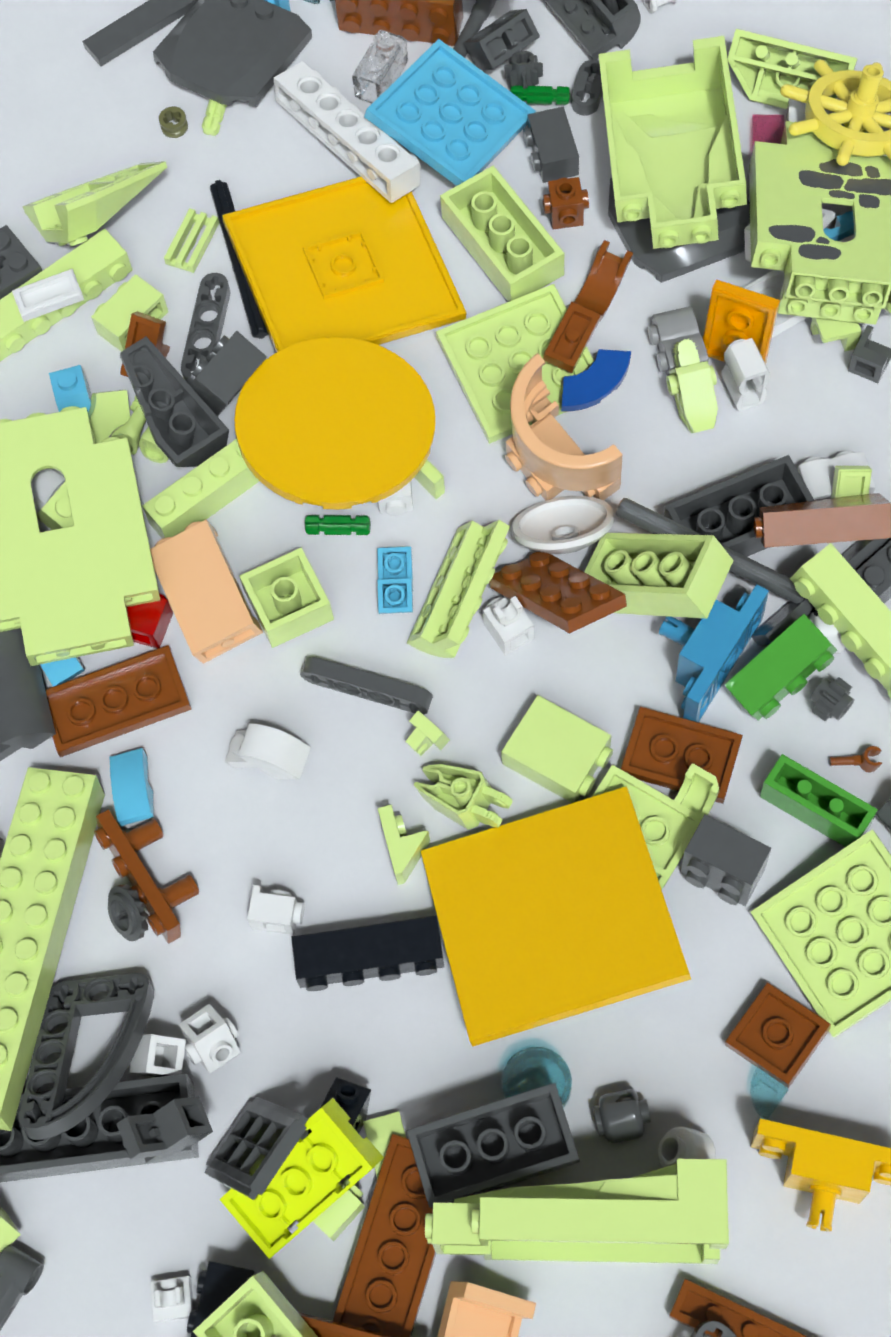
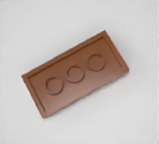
(558, 591)
(116, 701)

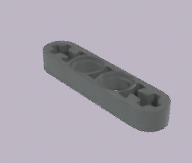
(205, 329)
(366, 685)

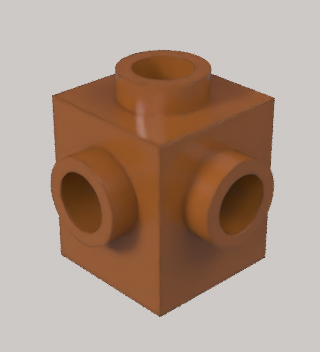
(565, 202)

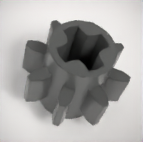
(523, 69)
(832, 699)

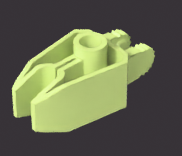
(693, 387)
(462, 795)

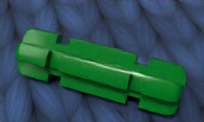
(542, 94)
(337, 524)

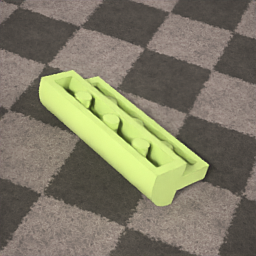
(458, 588)

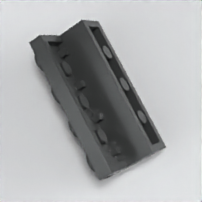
(598, 23)

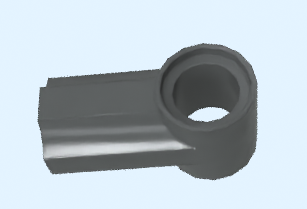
(17, 1278)

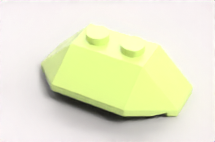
(768, 63)

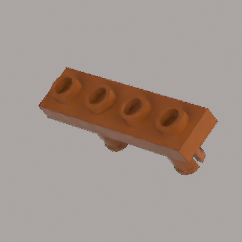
(127, 863)

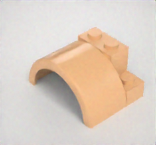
(546, 450)

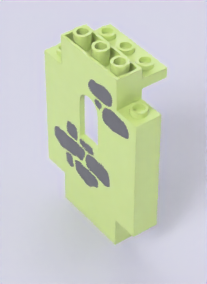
(787, 232)

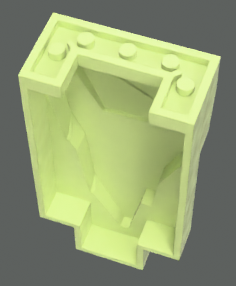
(674, 143)
(646, 1218)

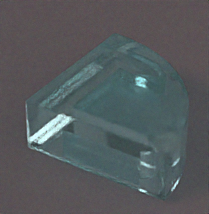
(766, 1093)

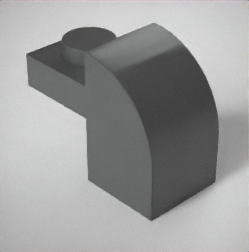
(166, 1130)

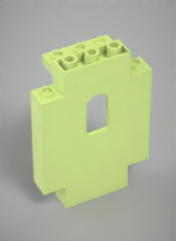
(74, 581)

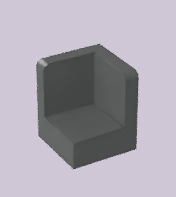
(869, 357)

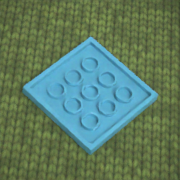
(449, 113)

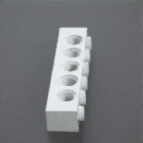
(347, 131)

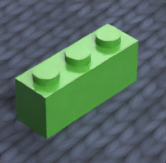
(781, 668)
(817, 802)

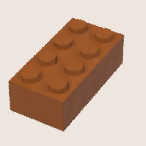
(407, 18)

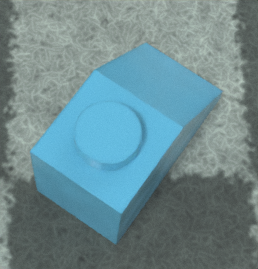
(71, 388)

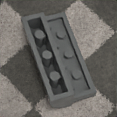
(23, 698)

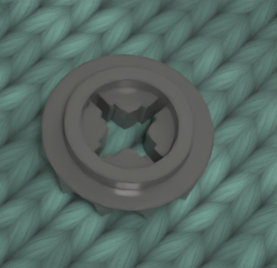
(127, 912)

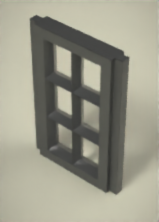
(256, 1147)

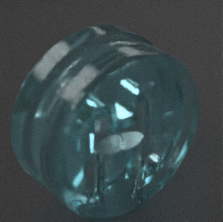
(534, 1069)

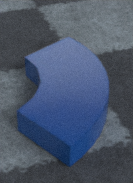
(597, 381)

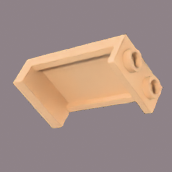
(203, 591)
(482, 1312)

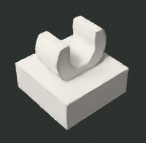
(171, 1299)

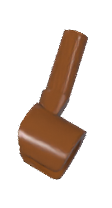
(859, 760)

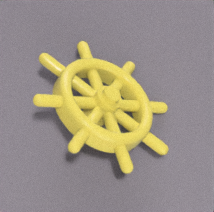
(861, 108)

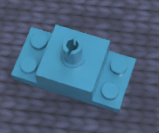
(713, 648)

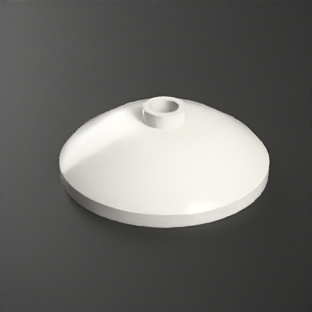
(563, 524)

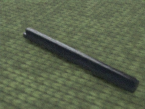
(223, 205)

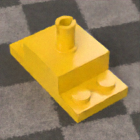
(823, 1166)

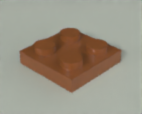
(778, 1035)

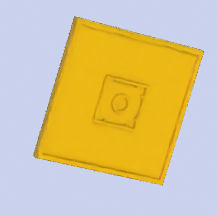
(343, 266)
(552, 916)

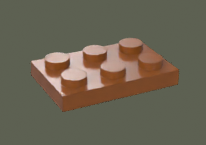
(667, 745)

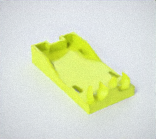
(306, 1180)

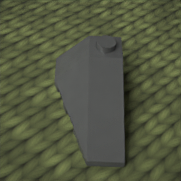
(174, 412)

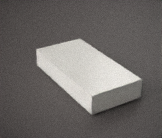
(47, 295)

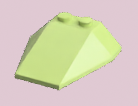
(86, 207)

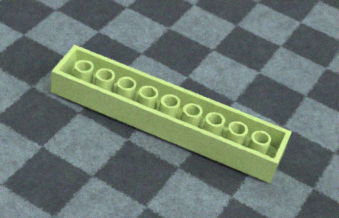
(37, 897)

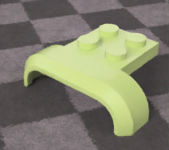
(665, 821)

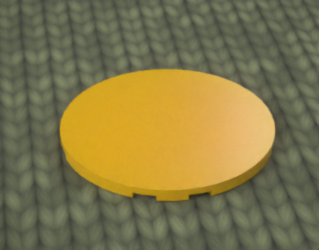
(335, 422)

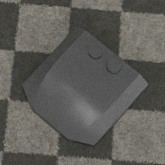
(232, 48)
(681, 259)

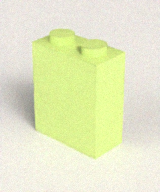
(557, 750)

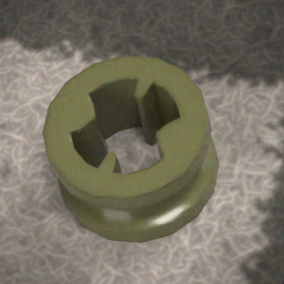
(177, 115)

